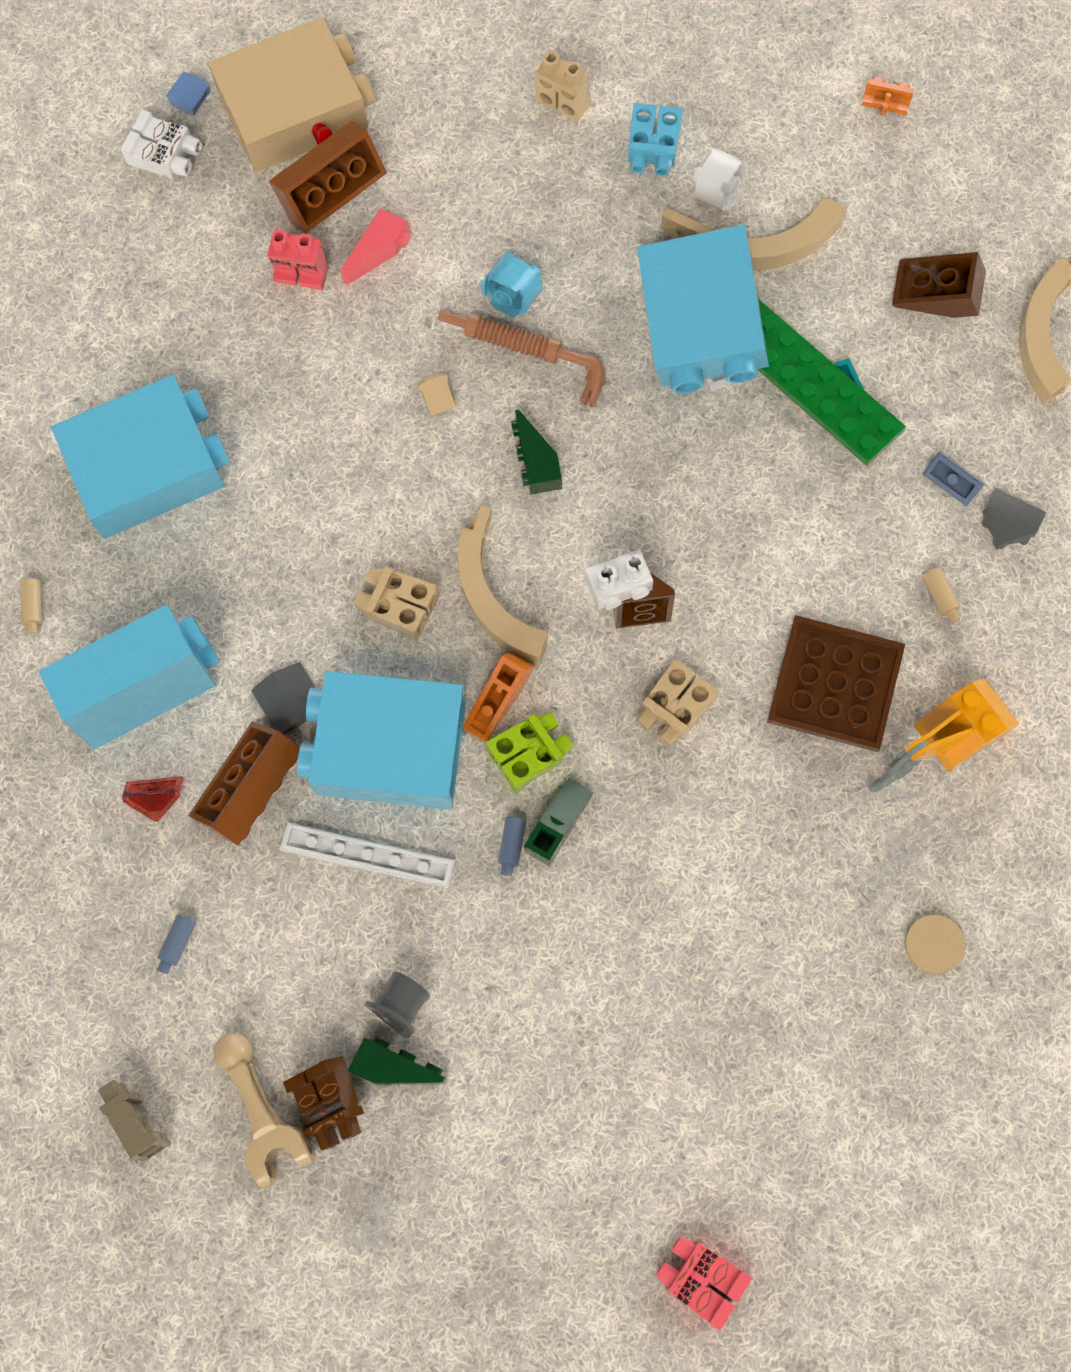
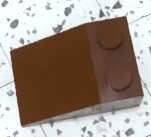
(941, 284)

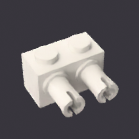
(619, 580)

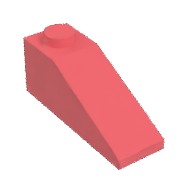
(377, 245)

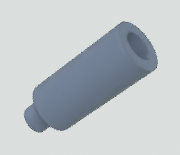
(511, 844)
(175, 943)

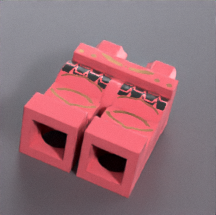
(297, 256)
(694, 1276)

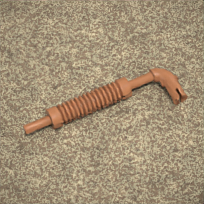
(531, 343)

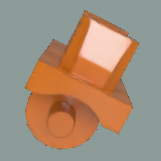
(887, 96)

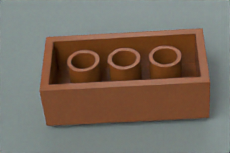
(328, 176)

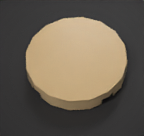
(934, 944)

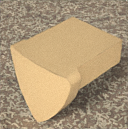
(436, 393)

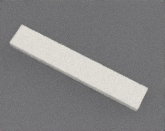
(367, 855)

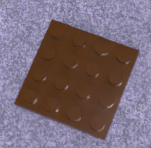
(836, 683)

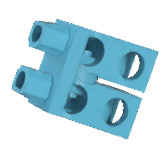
(652, 146)

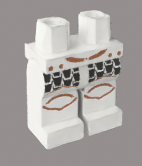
(160, 146)

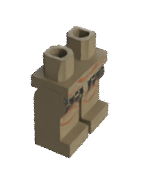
(131, 1122)

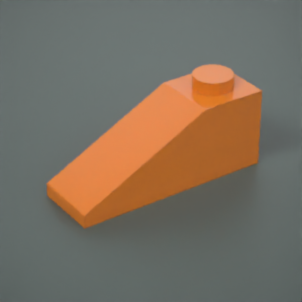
(498, 695)

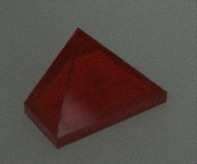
(153, 796)

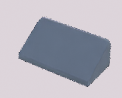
(953, 478)

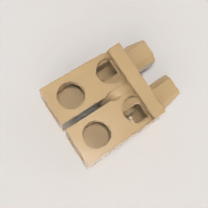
(564, 84)
(398, 601)
(668, 709)

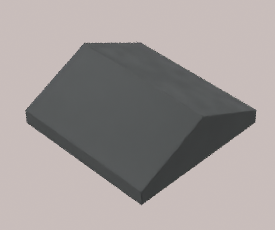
(284, 697)

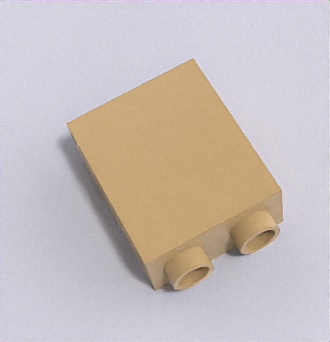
(288, 86)

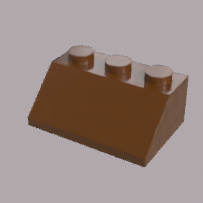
(651, 609)

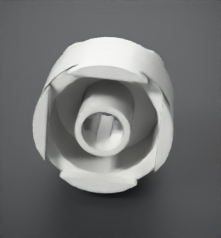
(719, 179)

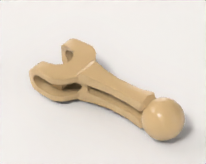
(268, 1130)

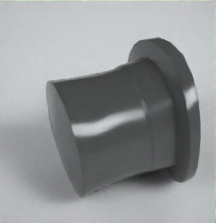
(399, 1003)

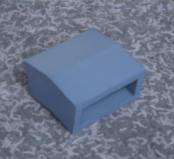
(188, 93)

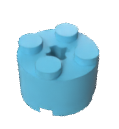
(512, 285)

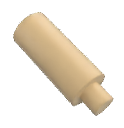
(942, 594)
(31, 605)

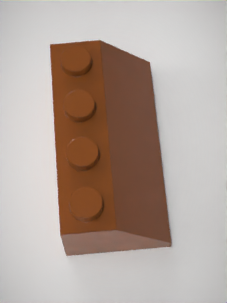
(245, 782)

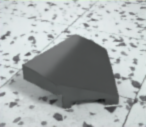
(1011, 519)

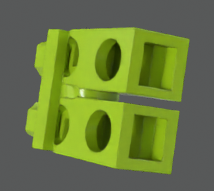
(528, 750)

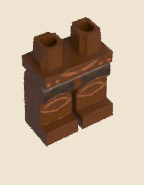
(326, 1102)

